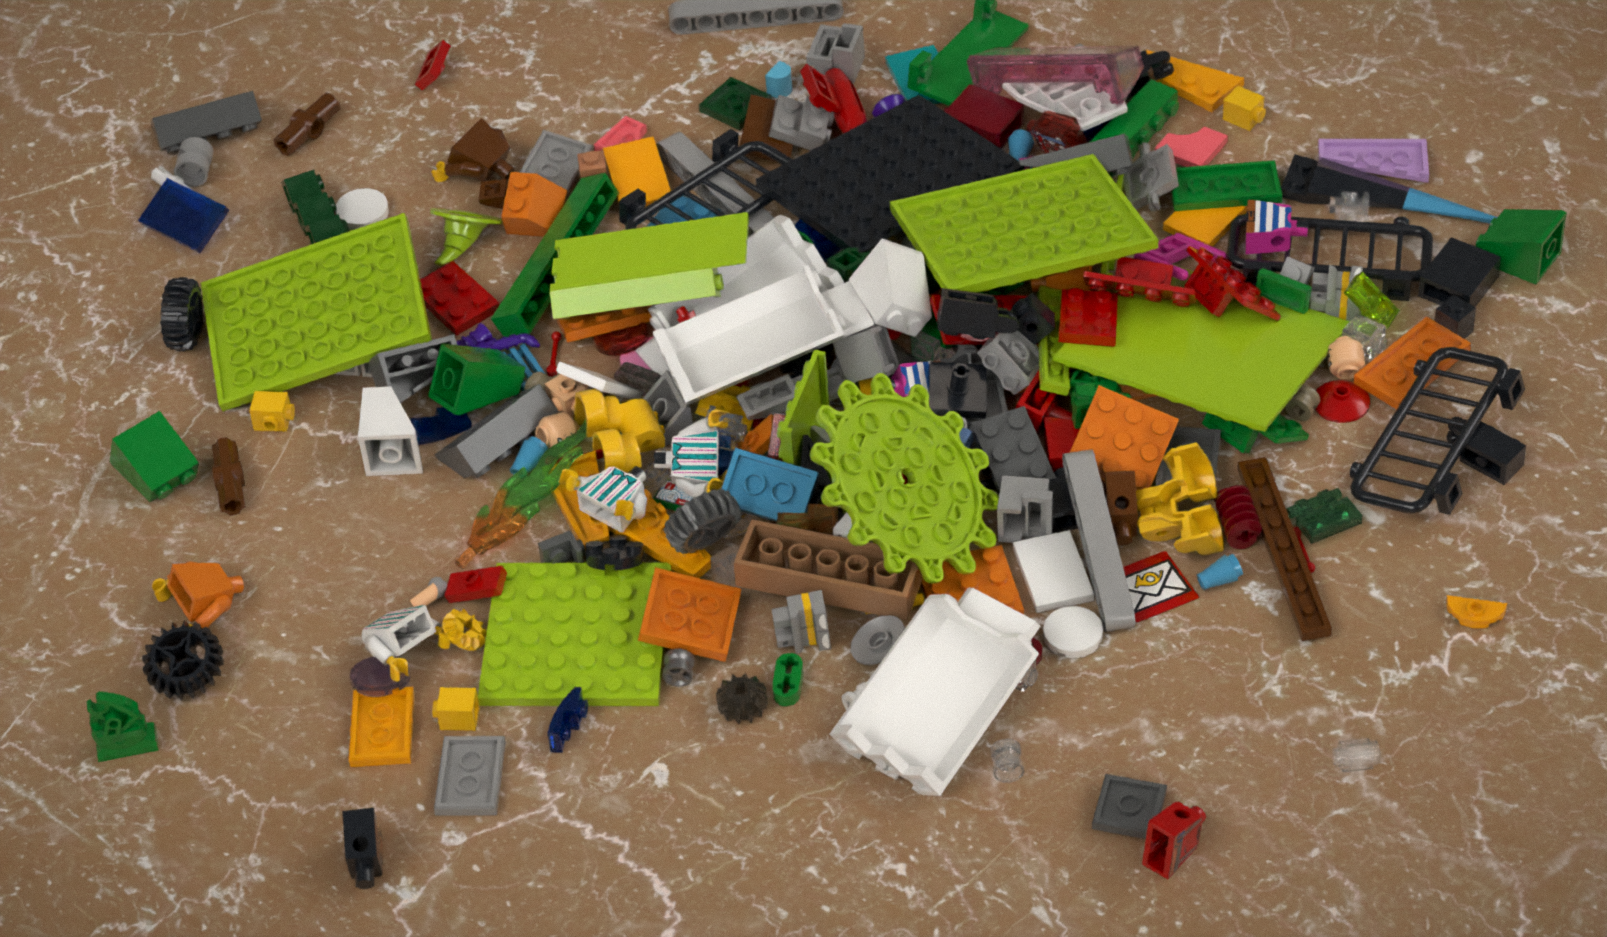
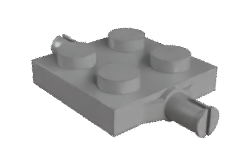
(1151, 177)

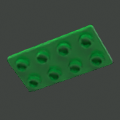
(1242, 437)

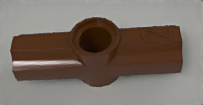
(306, 124)
(228, 476)

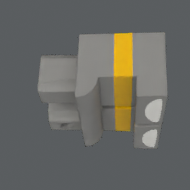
(1332, 295)
(802, 622)

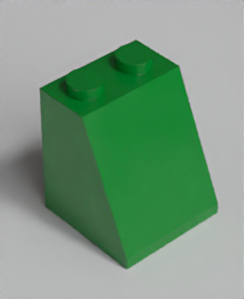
(1525, 241)
(473, 377)
(153, 457)

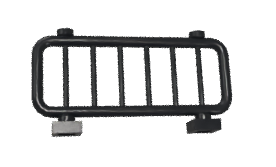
(724, 153)
(1395, 282)
(1444, 485)

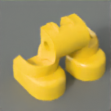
(608, 417)
(1159, 511)

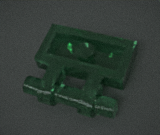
(1327, 520)

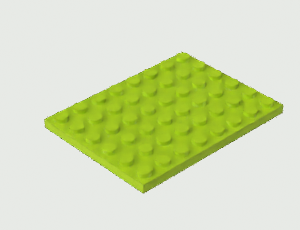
(1023, 225)
(314, 311)

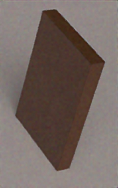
(758, 125)

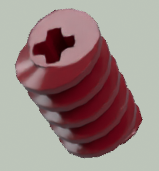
(1238, 516)

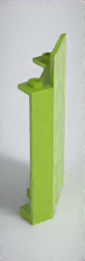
(646, 265)

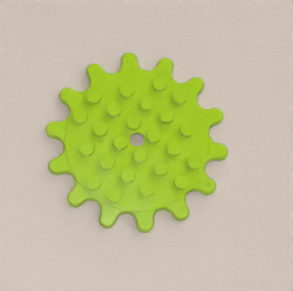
(898, 435)

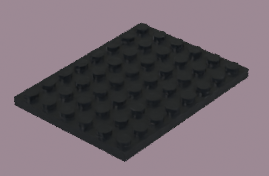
(902, 153)

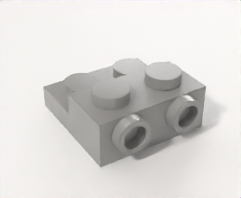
(800, 123)
(1011, 359)

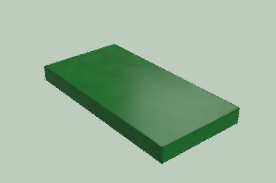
(1226, 185)

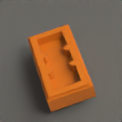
(758, 439)

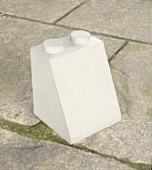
(894, 287)
(387, 435)

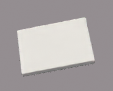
(598, 381)
(1053, 571)

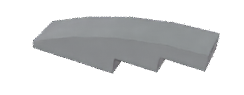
(774, 395)

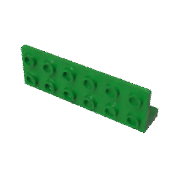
(948, 71)

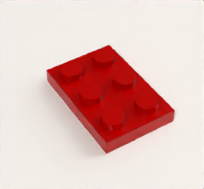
(456, 298)
(1088, 317)

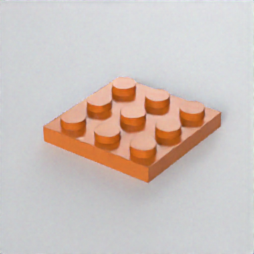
(1125, 436)
(990, 577)
(690, 614)

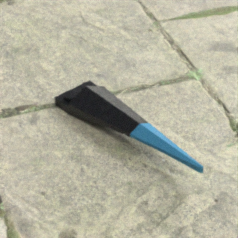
(1317, 181)

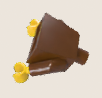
(477, 155)

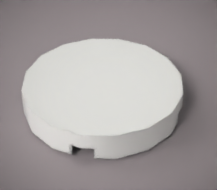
(362, 207)
(1073, 631)

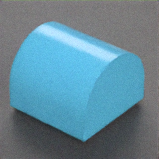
(779, 80)

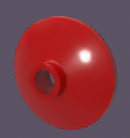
(1342, 401)

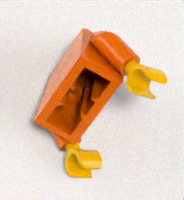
(200, 590)

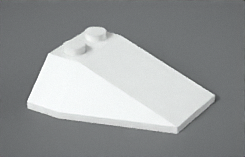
(1068, 98)

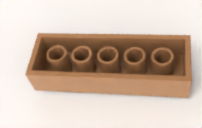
(805, 561)

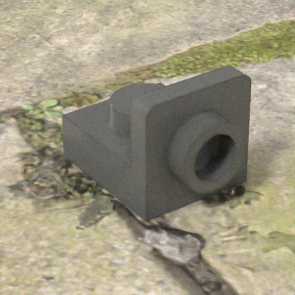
(561, 549)

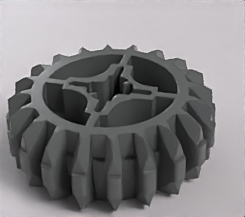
(702, 521)

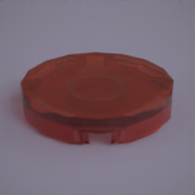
(622, 340)

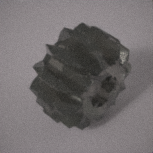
(741, 698)

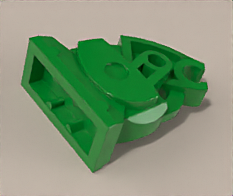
(1082, 390)
(120, 727)

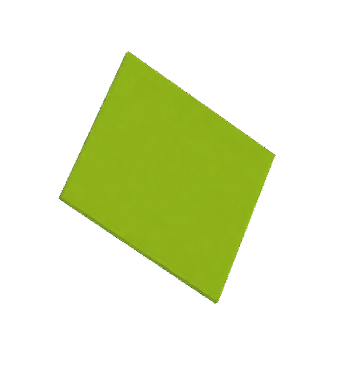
(1222, 365)

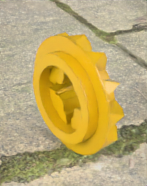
(453, 628)

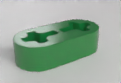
(793, 680)

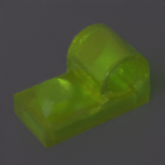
(1371, 300)

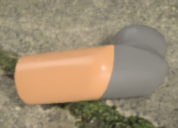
(434, 591)

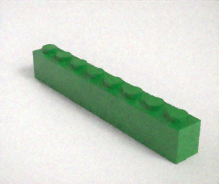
(531, 289)

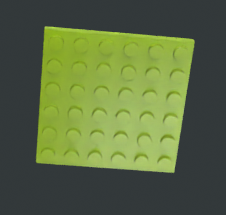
(570, 630)

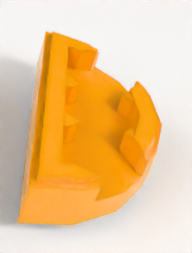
(1475, 612)

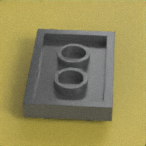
(1206, 438)
(1011, 446)

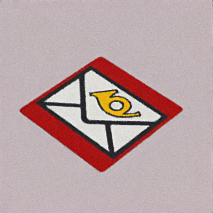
(1157, 586)

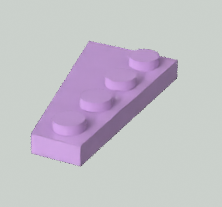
(1380, 156)

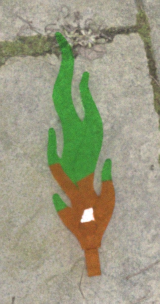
(519, 499)

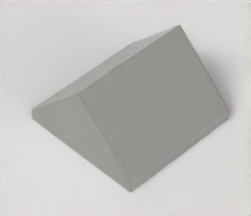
(669, 404)

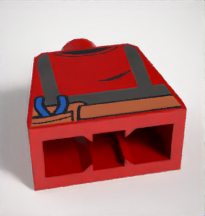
(1172, 838)

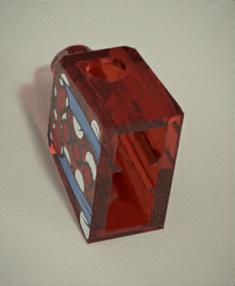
(1056, 132)

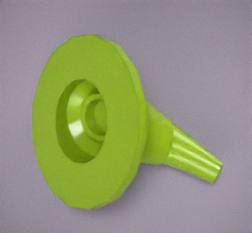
(461, 231)

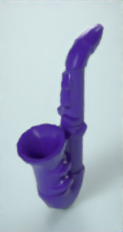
(483, 338)

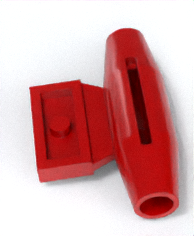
(836, 95)

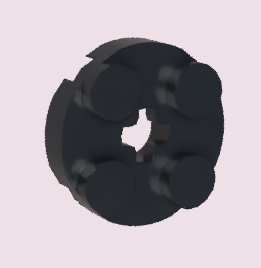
(615, 552)

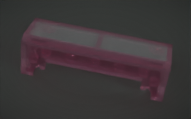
(1108, 67)

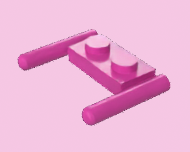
(1174, 249)

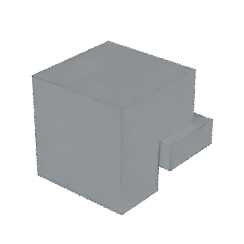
(838, 48)
(866, 354)
(1024, 509)

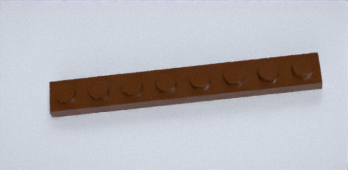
(1285, 550)

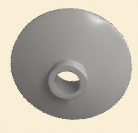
(876, 639)

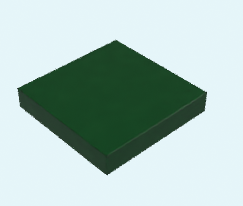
(730, 102)

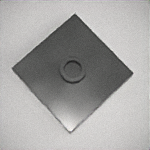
(1128, 805)

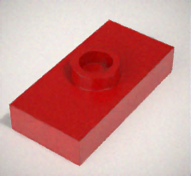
(433, 65)
(475, 584)

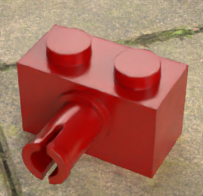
(1041, 404)

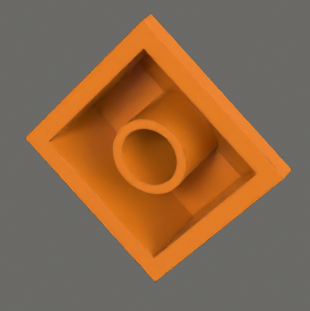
(531, 204)

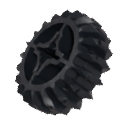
(181, 314)
(191, 673)

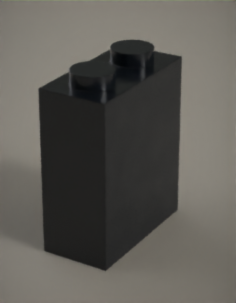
(1459, 271)

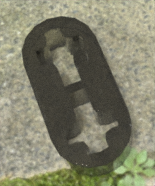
(636, 377)

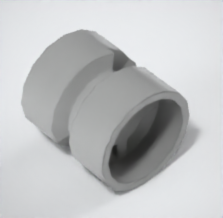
(194, 161)

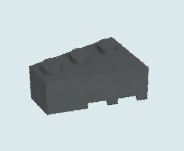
(407, 367)

